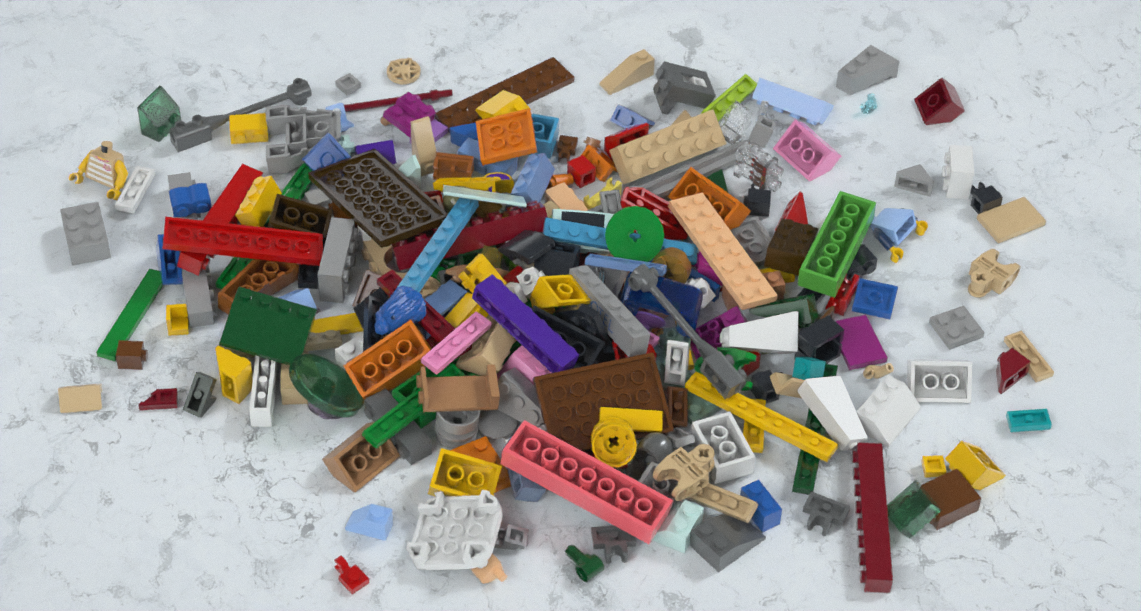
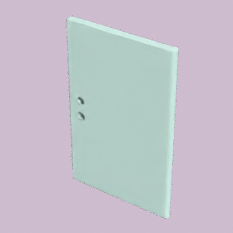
(484, 196)

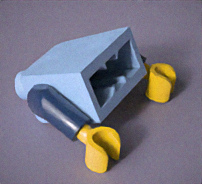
(894, 226)

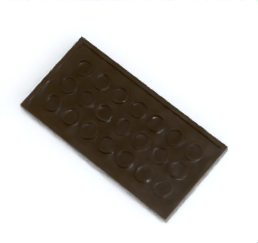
(378, 197)

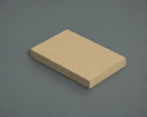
(1011, 220)

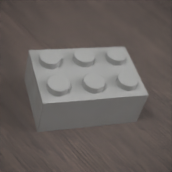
(85, 233)

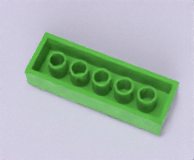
(836, 244)

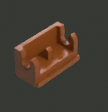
(452, 166)

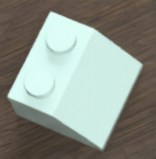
(678, 525)

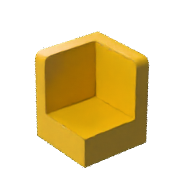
(177, 319)

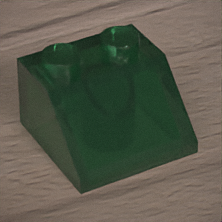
(158, 114)
(912, 509)

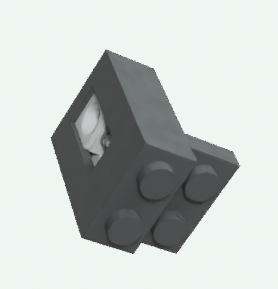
(682, 85)

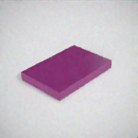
(860, 343)

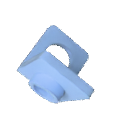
(345, 124)

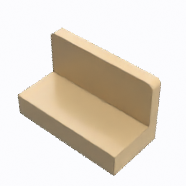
(786, 384)
(80, 398)

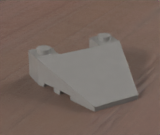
(302, 131)

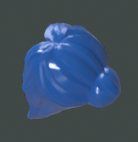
(401, 307)

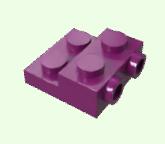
(407, 109)

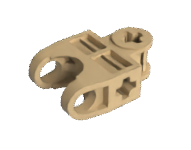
(990, 275)
(688, 469)

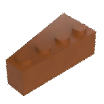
(259, 276)

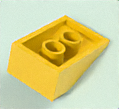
(463, 475)

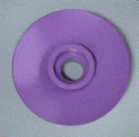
(650, 320)

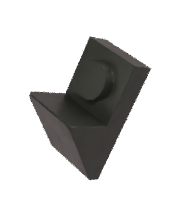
(200, 395)

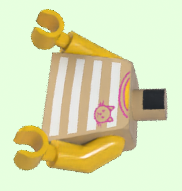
(103, 167)

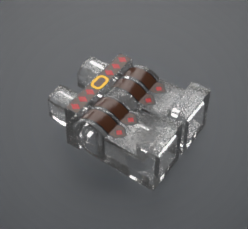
(758, 166)

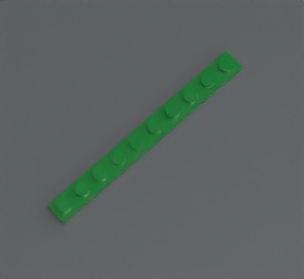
(295, 189)

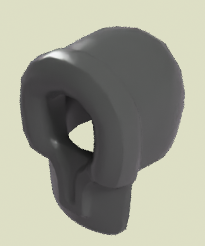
(652, 444)

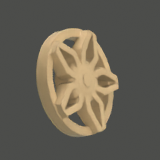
(403, 71)

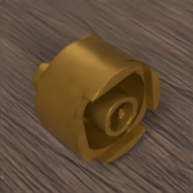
(675, 261)

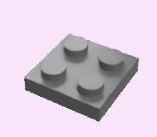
(956, 327)

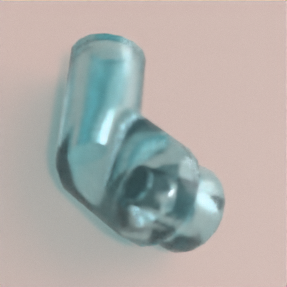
(870, 105)

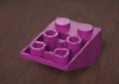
(712, 329)

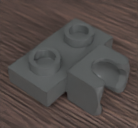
(824, 512)
(613, 541)

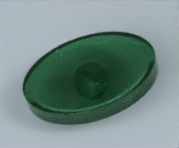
(325, 385)

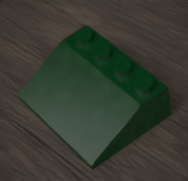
(267, 326)

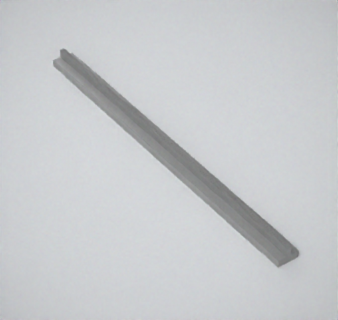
(706, 166)

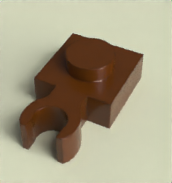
(566, 146)

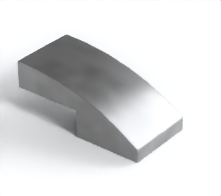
(511, 537)

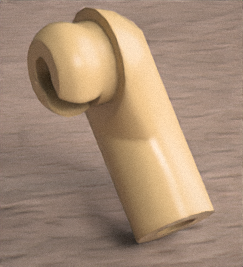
(874, 371)

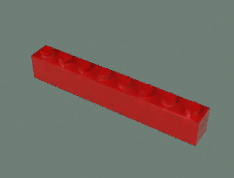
(223, 212)

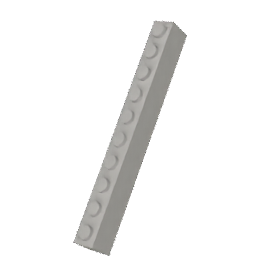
(196, 287)

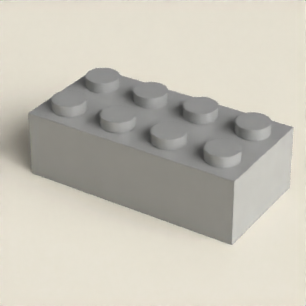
(338, 260)

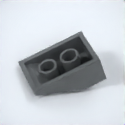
(724, 540)

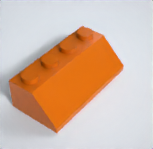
(728, 207)
(389, 361)

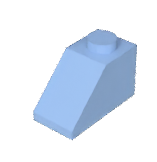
(371, 521)

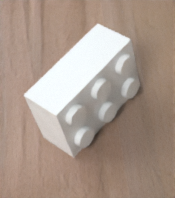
(731, 451)

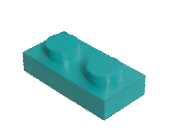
(1028, 420)

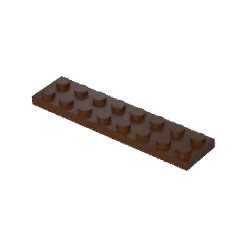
(528, 84)

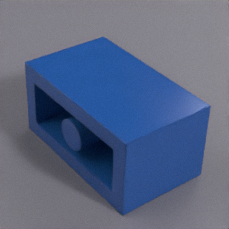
(768, 510)

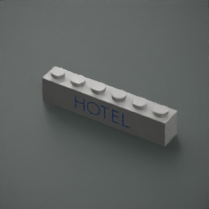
(617, 319)

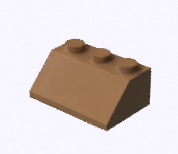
(358, 461)

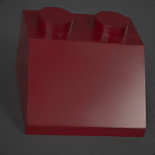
(939, 103)

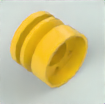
(614, 453)

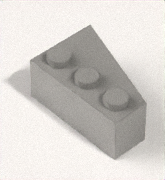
(866, 69)

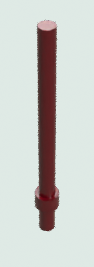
(433, 95)

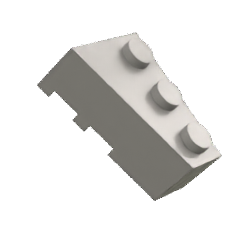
(519, 398)

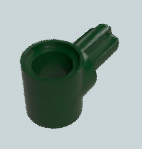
(586, 565)

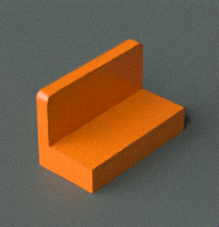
(601, 161)

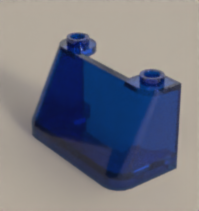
(683, 297)

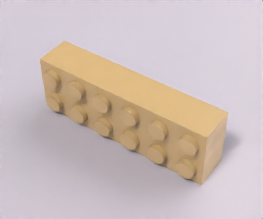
(667, 147)

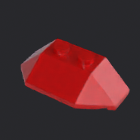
(643, 198)

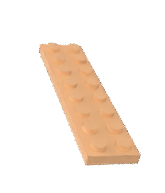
(722, 251)

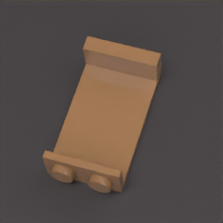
(458, 392)

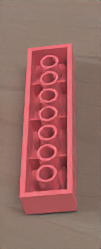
(586, 482)

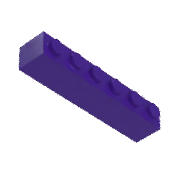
(524, 325)

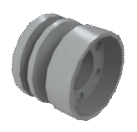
(456, 427)

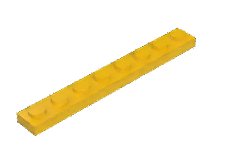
(764, 418)

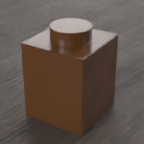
(131, 355)

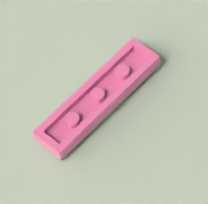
(456, 342)

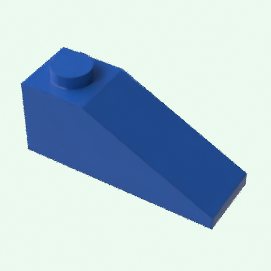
(168, 263)

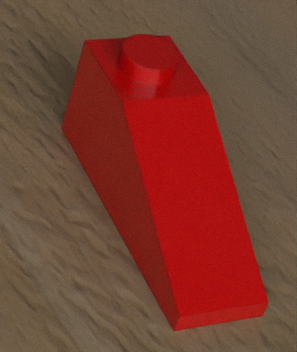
(795, 210)

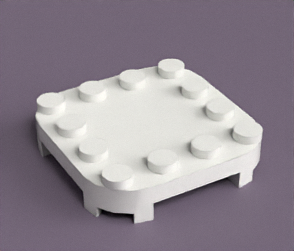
(455, 532)

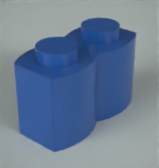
(190, 200)

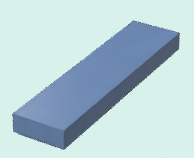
(621, 263)

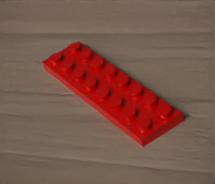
(242, 241)

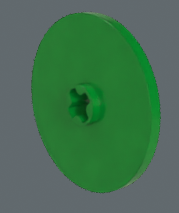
(646, 225)

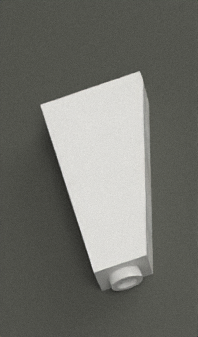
(767, 335)
(834, 410)

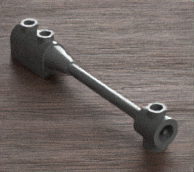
(199, 129)
(716, 366)

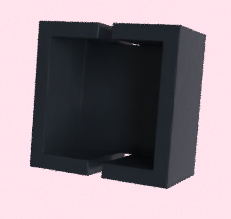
(821, 340)

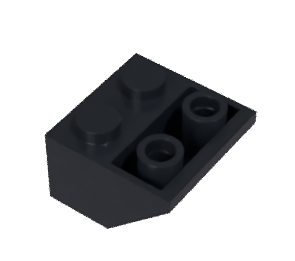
(559, 259)

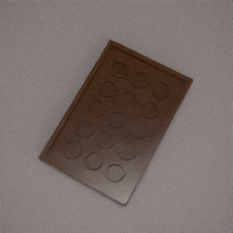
(573, 397)

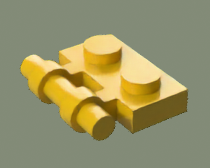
(479, 270)

